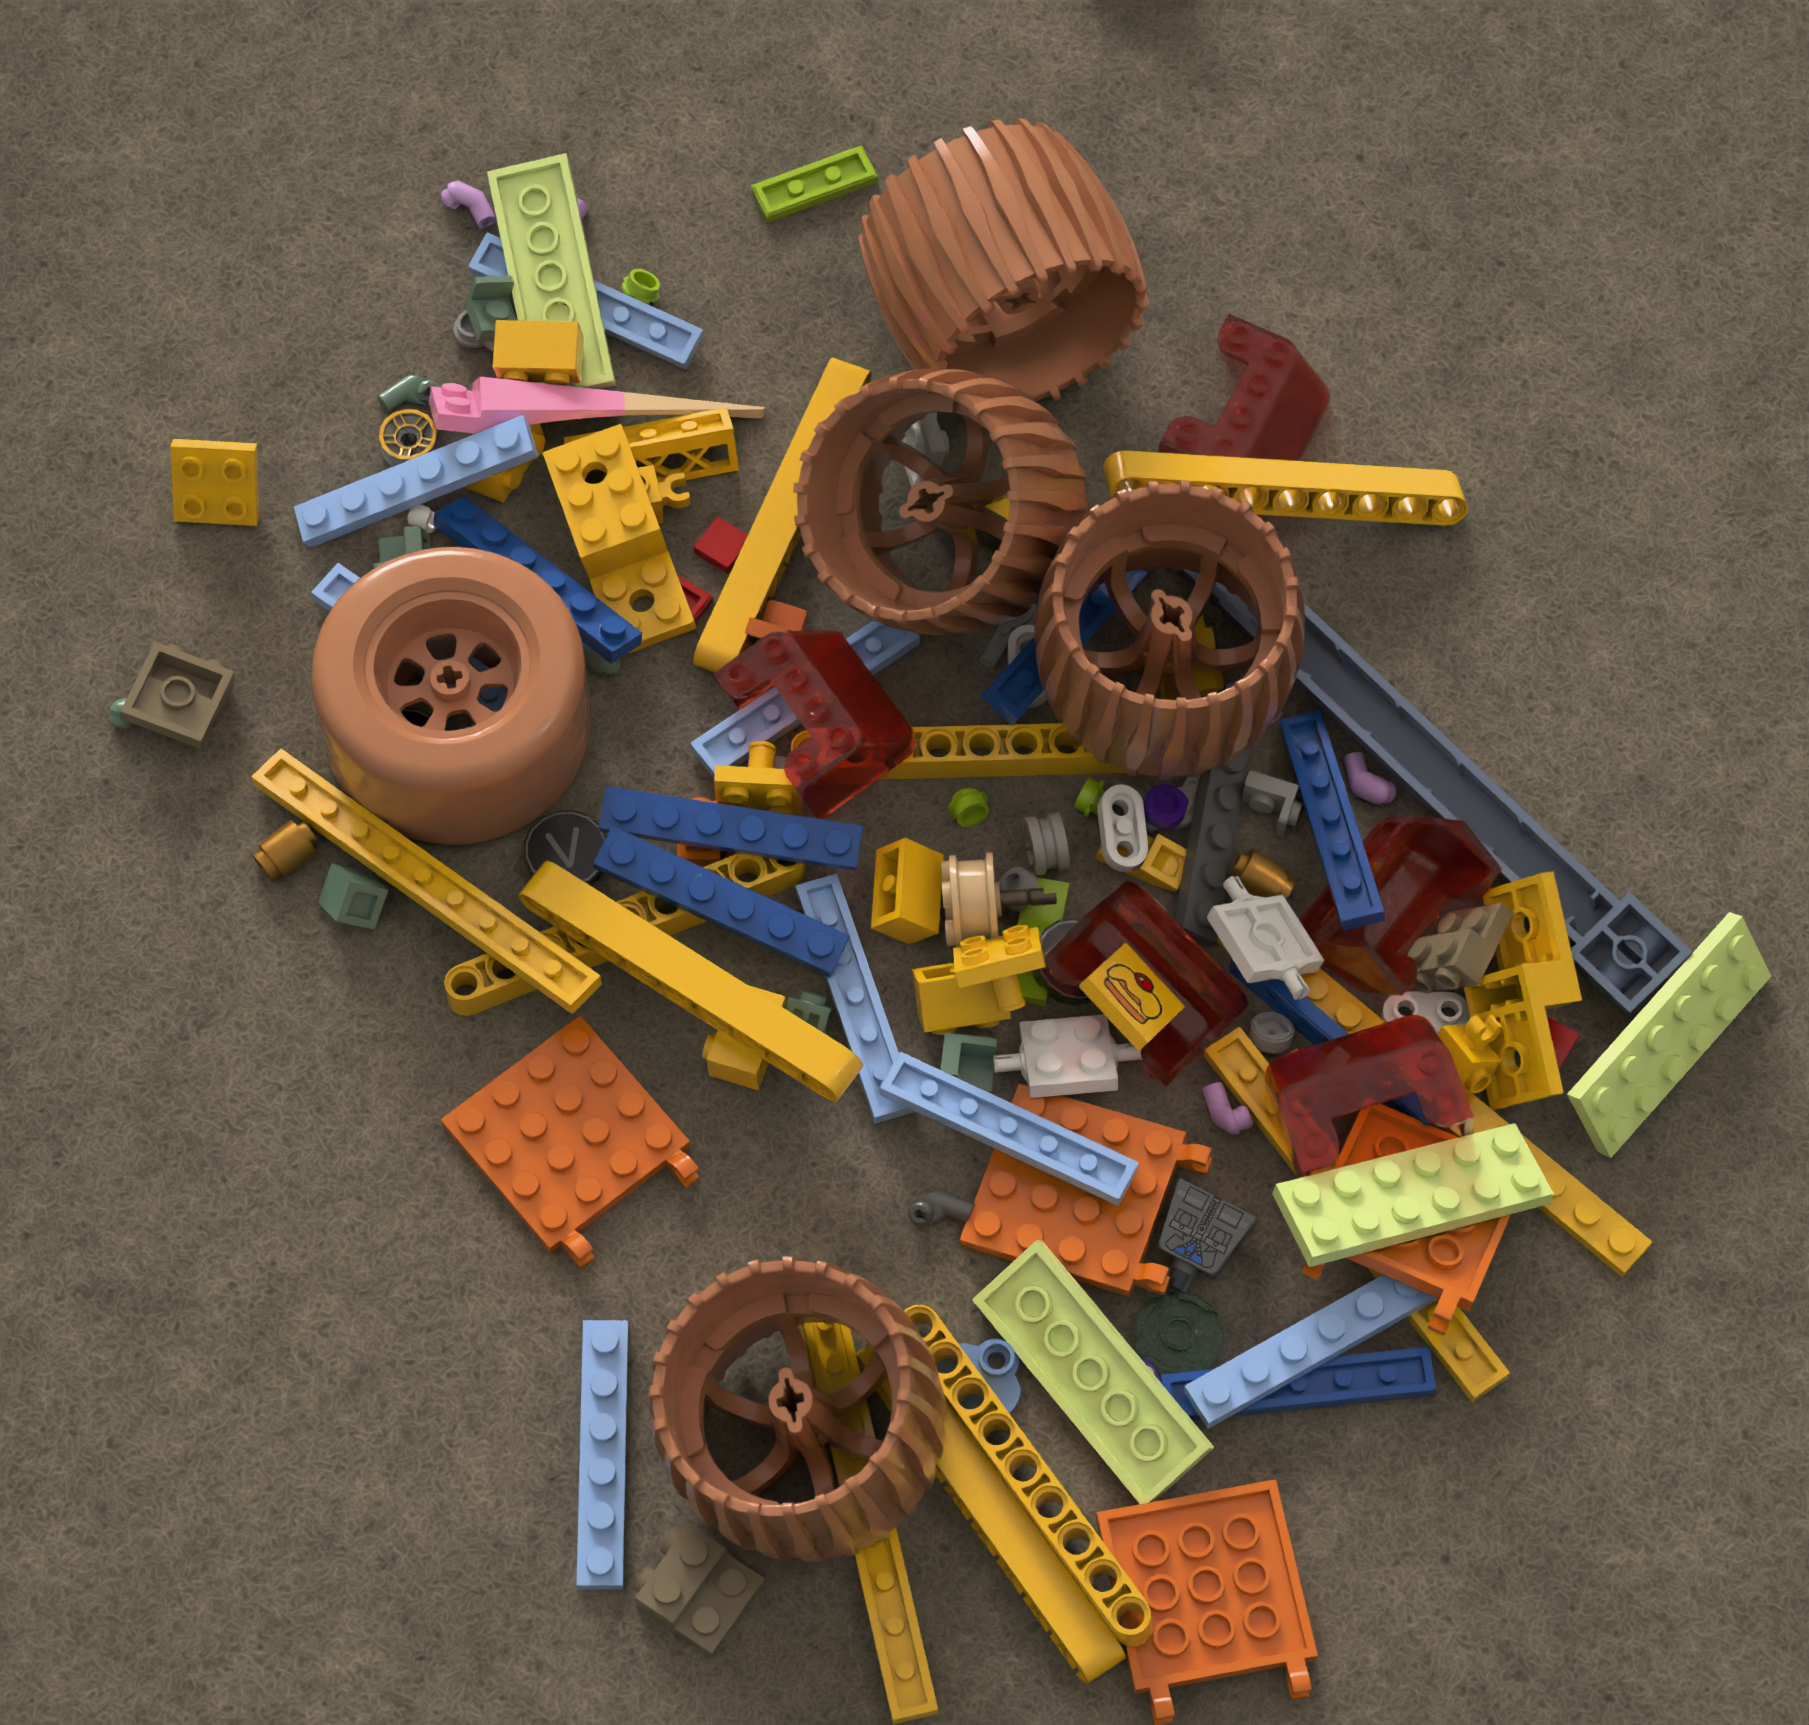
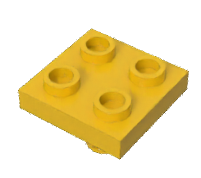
(215, 482)
(757, 785)
(1000, 962)

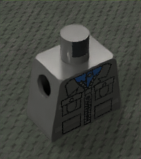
(1201, 1234)

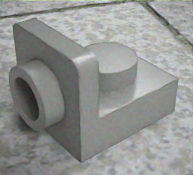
(1273, 794)

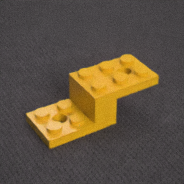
(619, 534)
(1531, 978)

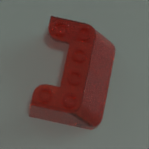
(1270, 409)
(838, 701)
(1416, 872)
(1179, 962)
(1357, 1073)

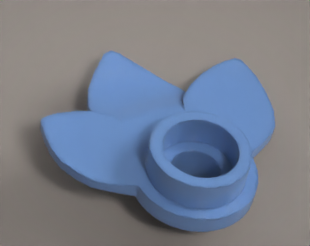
(1000, 1380)

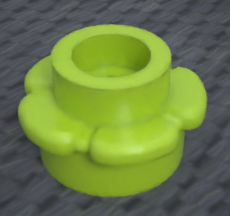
(641, 286)
(1089, 797)
(968, 807)

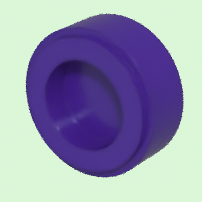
(1165, 806)

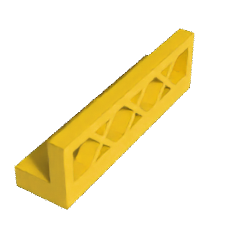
(682, 435)

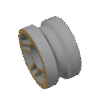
(406, 425)
(1046, 843)

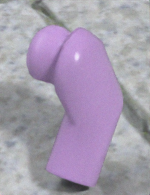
(474, 199)
(1365, 784)
(1221, 1112)

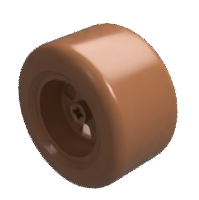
(435, 615)

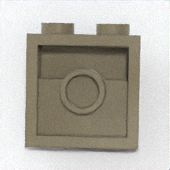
(178, 694)
(1460, 949)
(697, 1589)

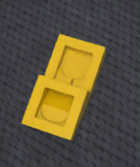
(1162, 865)

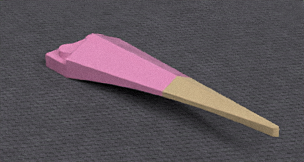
(501, 400)

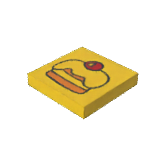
(1131, 996)

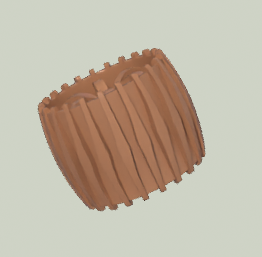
(1004, 260)
(843, 485)
(1177, 530)
(718, 1330)

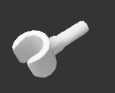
(422, 516)

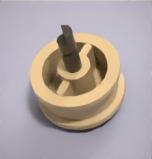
(975, 900)

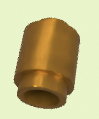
(285, 850)
(1262, 874)

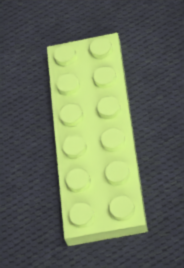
(550, 256)
(1669, 1035)
(1412, 1194)
(1093, 1373)

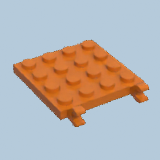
(568, 1137)
(1087, 1234)
(1440, 1264)
(1216, 1589)

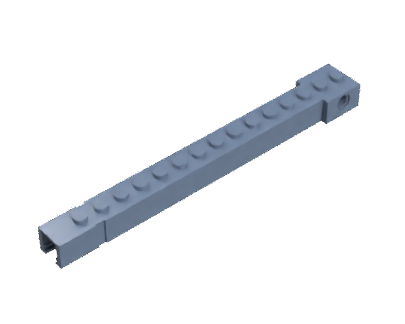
(1612, 940)

